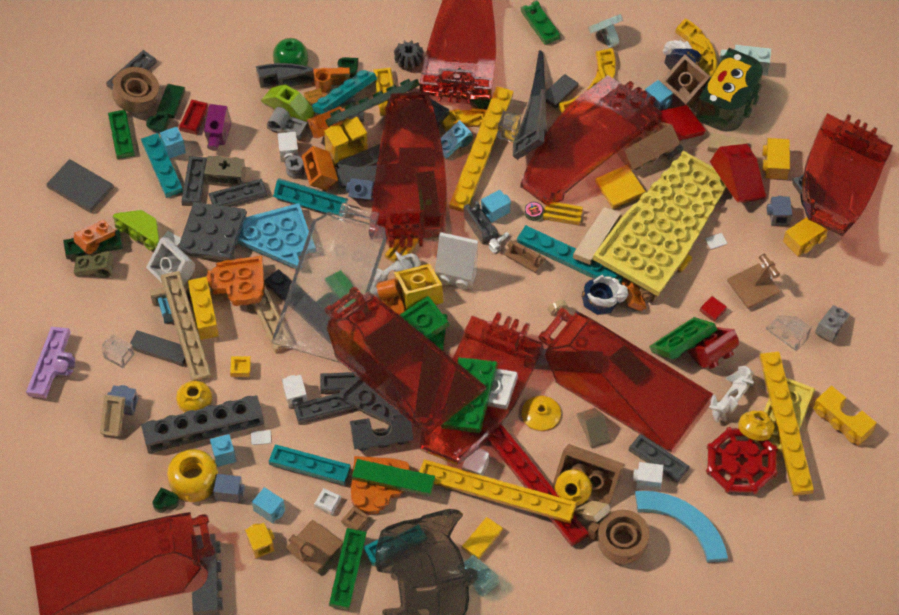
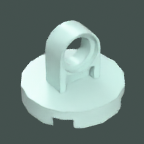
(608, 30)

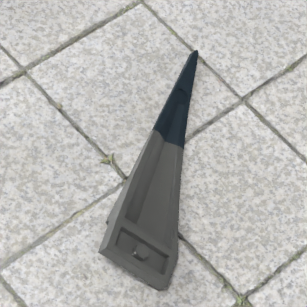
(534, 122)

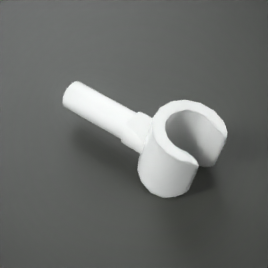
(495, 243)

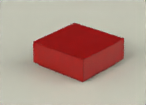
(713, 308)

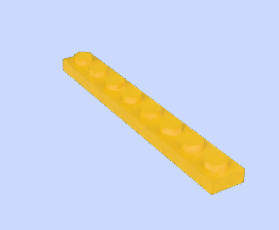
(481, 149)
(786, 424)
(500, 491)

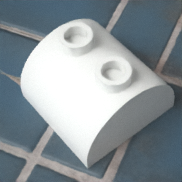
(168, 259)

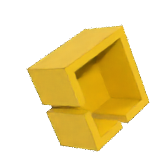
(345, 139)

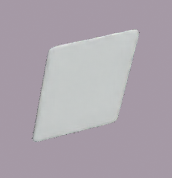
(175, 239)
(716, 240)
(260, 437)

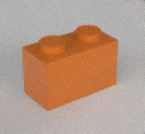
(319, 168)

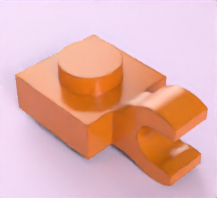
(634, 298)

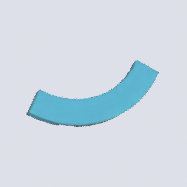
(689, 517)

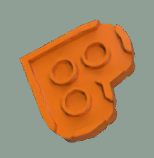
(239, 279)
(372, 497)

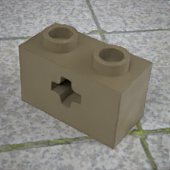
(224, 171)

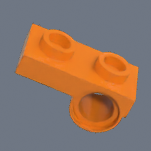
(326, 77)
(90, 237)
(391, 295)

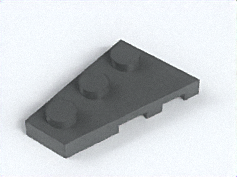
(367, 400)

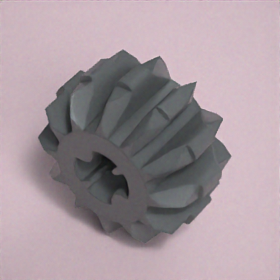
(408, 55)

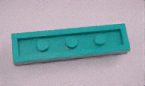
(344, 91)
(161, 165)
(308, 196)
(309, 464)

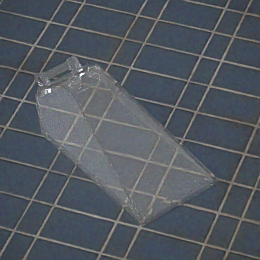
(333, 260)

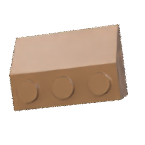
(649, 146)
(602, 472)

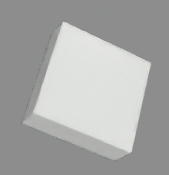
(327, 501)

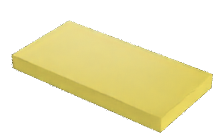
(801, 398)

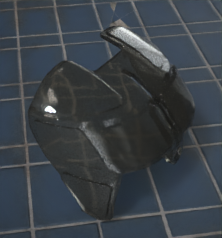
(426, 556)

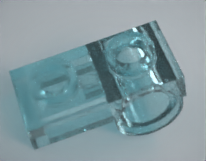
(486, 578)

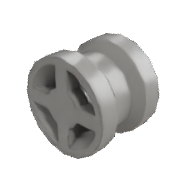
(297, 170)

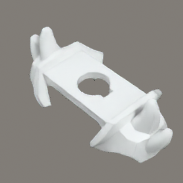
(404, 262)
(740, 382)

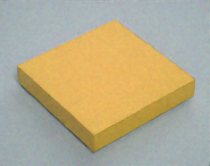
(619, 186)

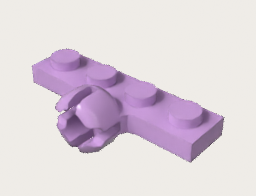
(52, 362)

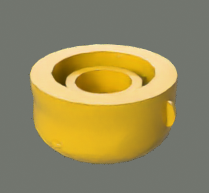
(195, 488)

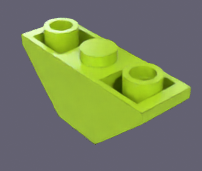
(290, 100)
(139, 226)

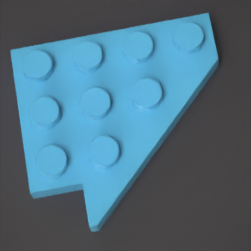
(276, 234)

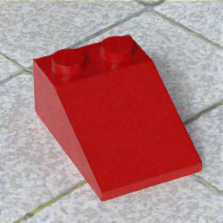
(739, 172)

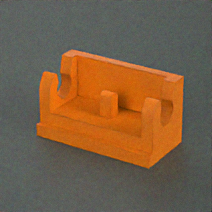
(318, 124)

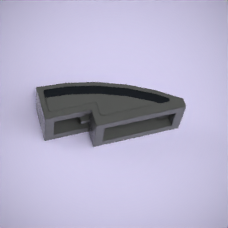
(284, 74)

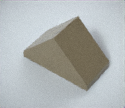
(594, 426)

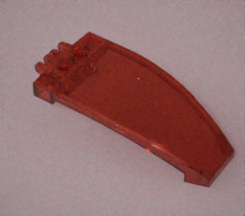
(464, 40)
(587, 136)
(410, 172)
(842, 172)
(513, 353)

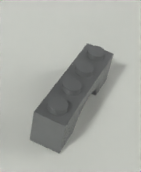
(206, 599)

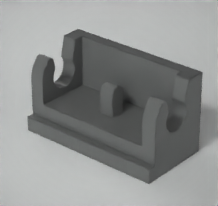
(479, 223)

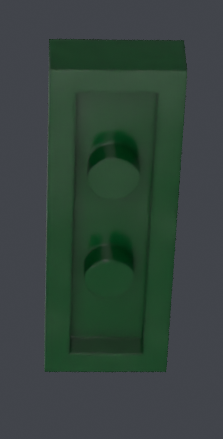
(72, 250)

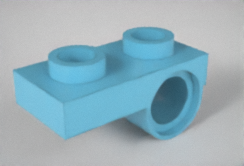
(456, 137)

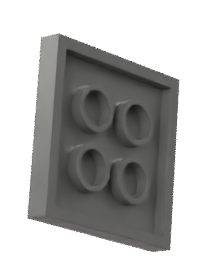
(212, 231)

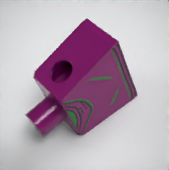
(217, 126)

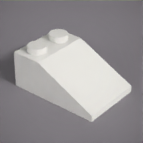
(456, 261)

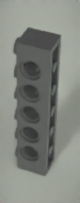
(197, 432)

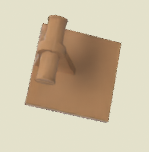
(755, 283)
(314, 546)

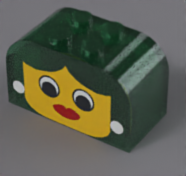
(730, 92)

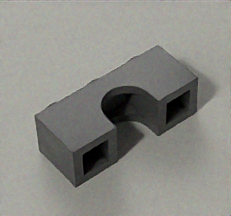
(364, 436)

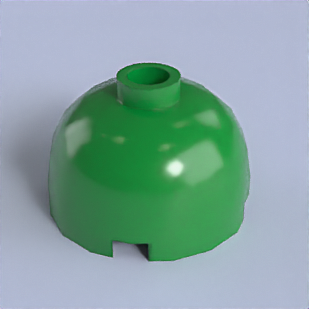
(291, 52)

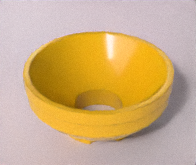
(196, 402)
(755, 428)
(581, 481)

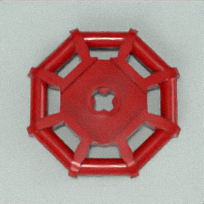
(733, 468)

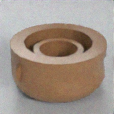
(135, 80)
(627, 523)

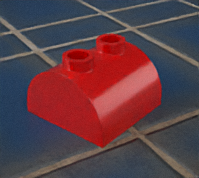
(718, 345)

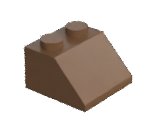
(686, 81)

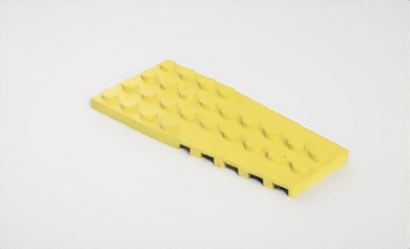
(663, 224)

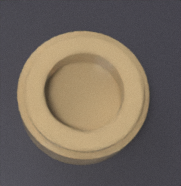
(554, 307)

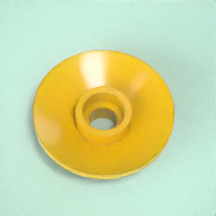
(541, 420)

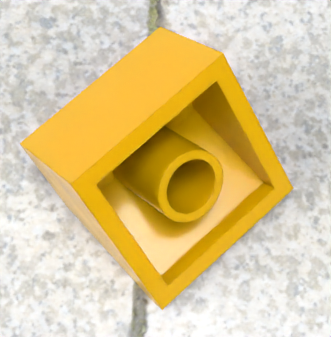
(418, 284)

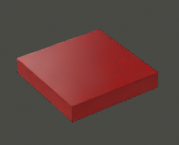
(683, 122)

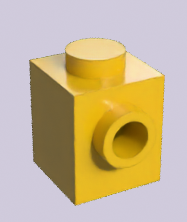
(260, 539)

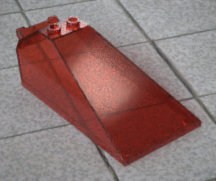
(399, 361)
(622, 379)
(119, 565)

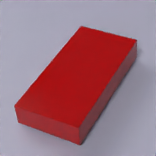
(193, 117)

